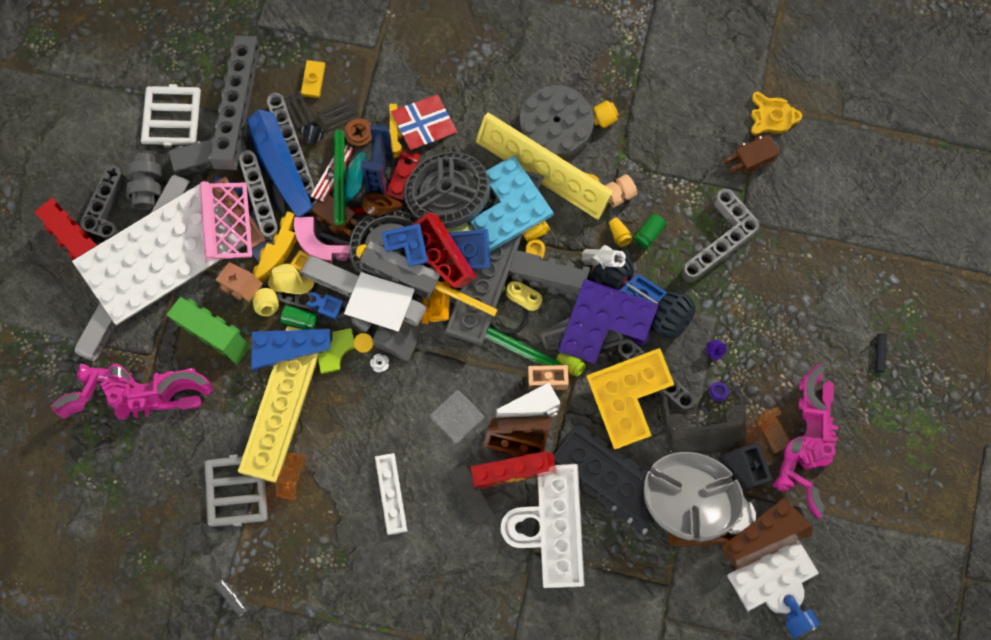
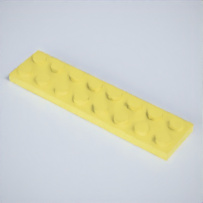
(558, 174)
(277, 417)

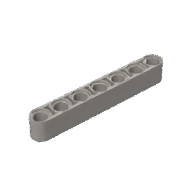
(287, 128)
(345, 282)

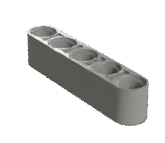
(258, 187)

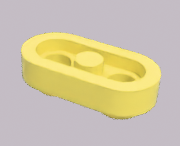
(524, 295)

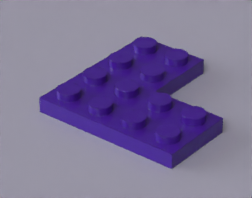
(604, 309)

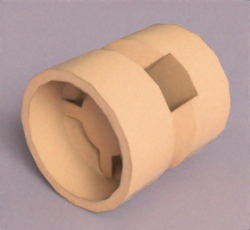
(622, 189)

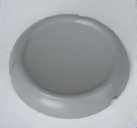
(693, 496)

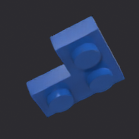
(410, 239)

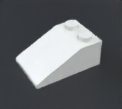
(538, 403)

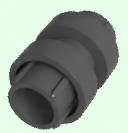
(143, 184)

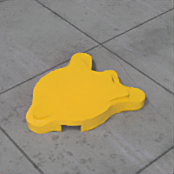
(773, 115)

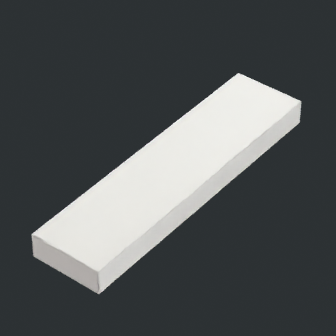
(391, 494)

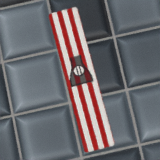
(327, 180)

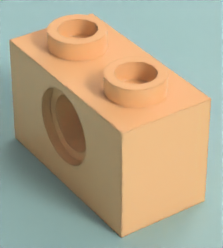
(541, 375)

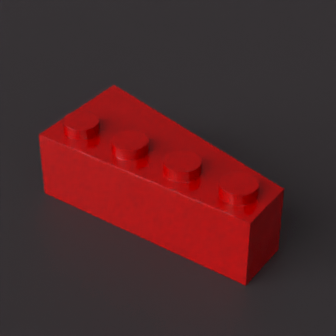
(65, 229)
(444, 253)

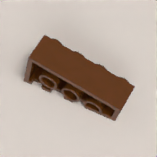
(773, 530)

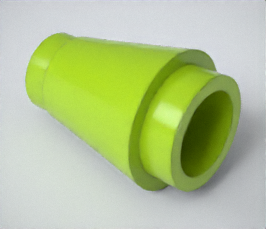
(575, 365)

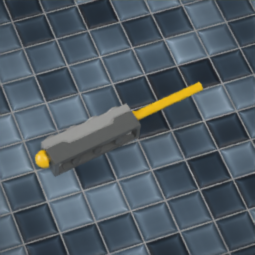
(395, 268)

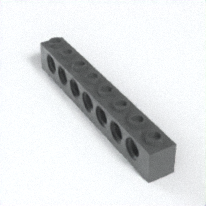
(234, 103)

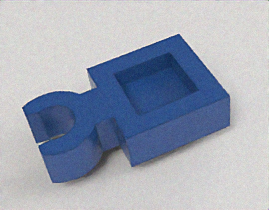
(327, 306)

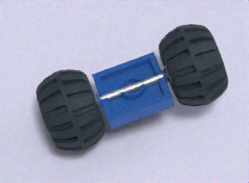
(674, 308)

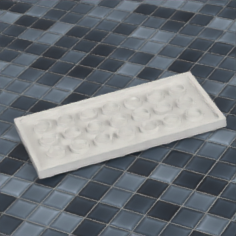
(152, 257)

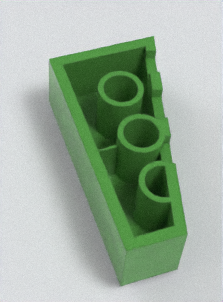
(209, 329)

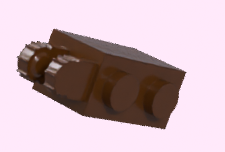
(753, 155)
(324, 213)

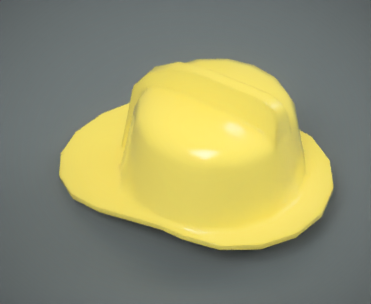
(288, 280)

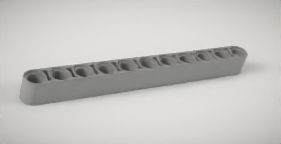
(101, 324)

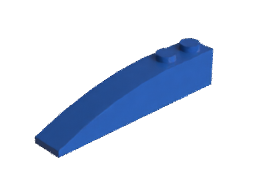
(276, 160)

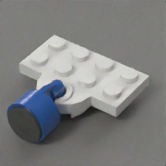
(778, 583)

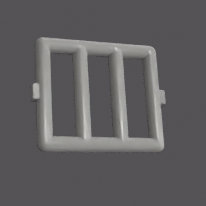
(211, 502)

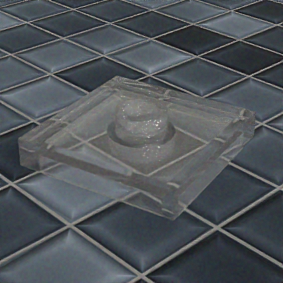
(457, 416)

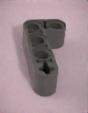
(112, 181)

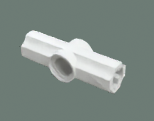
(604, 256)

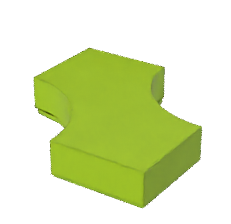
(341, 343)

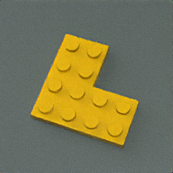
(618, 393)

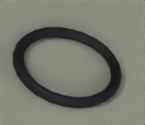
(515, 330)

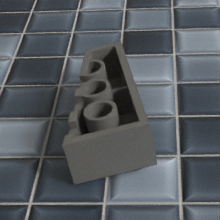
(548, 274)

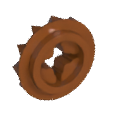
(361, 125)

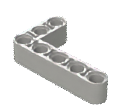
(725, 240)

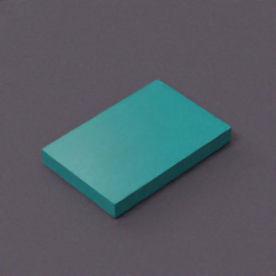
(354, 177)

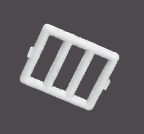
(149, 106)

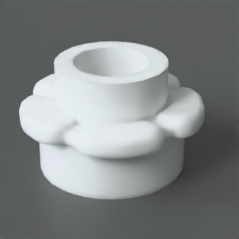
(383, 366)

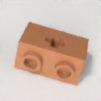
(238, 282)

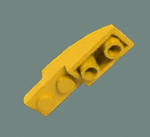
(276, 254)

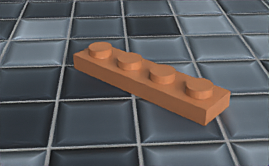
(256, 235)

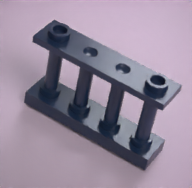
(374, 169)

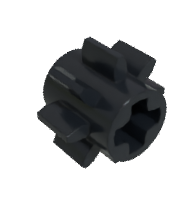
(312, 132)

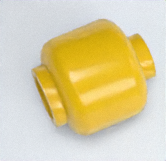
(605, 114)

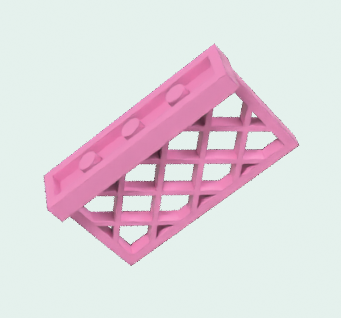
(208, 220)

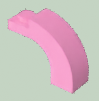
(305, 234)

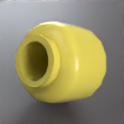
(265, 302)

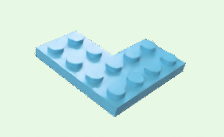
(519, 206)

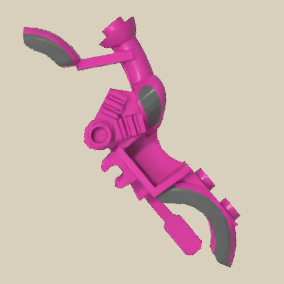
(129, 396)
(814, 447)

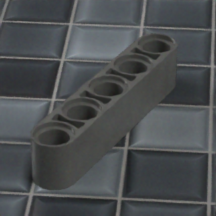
(672, 398)

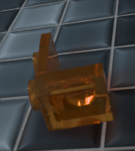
(773, 430)
(289, 475)

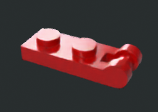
(402, 172)

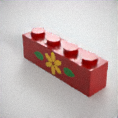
(513, 470)

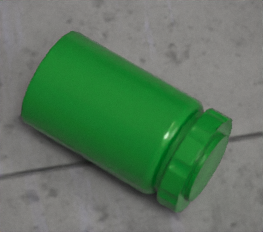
(649, 231)
(299, 318)

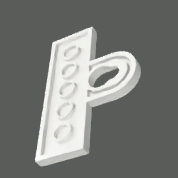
(559, 528)

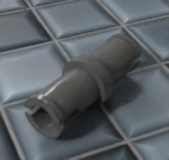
(231, 597)

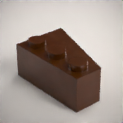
(518, 435)

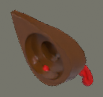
(377, 204)

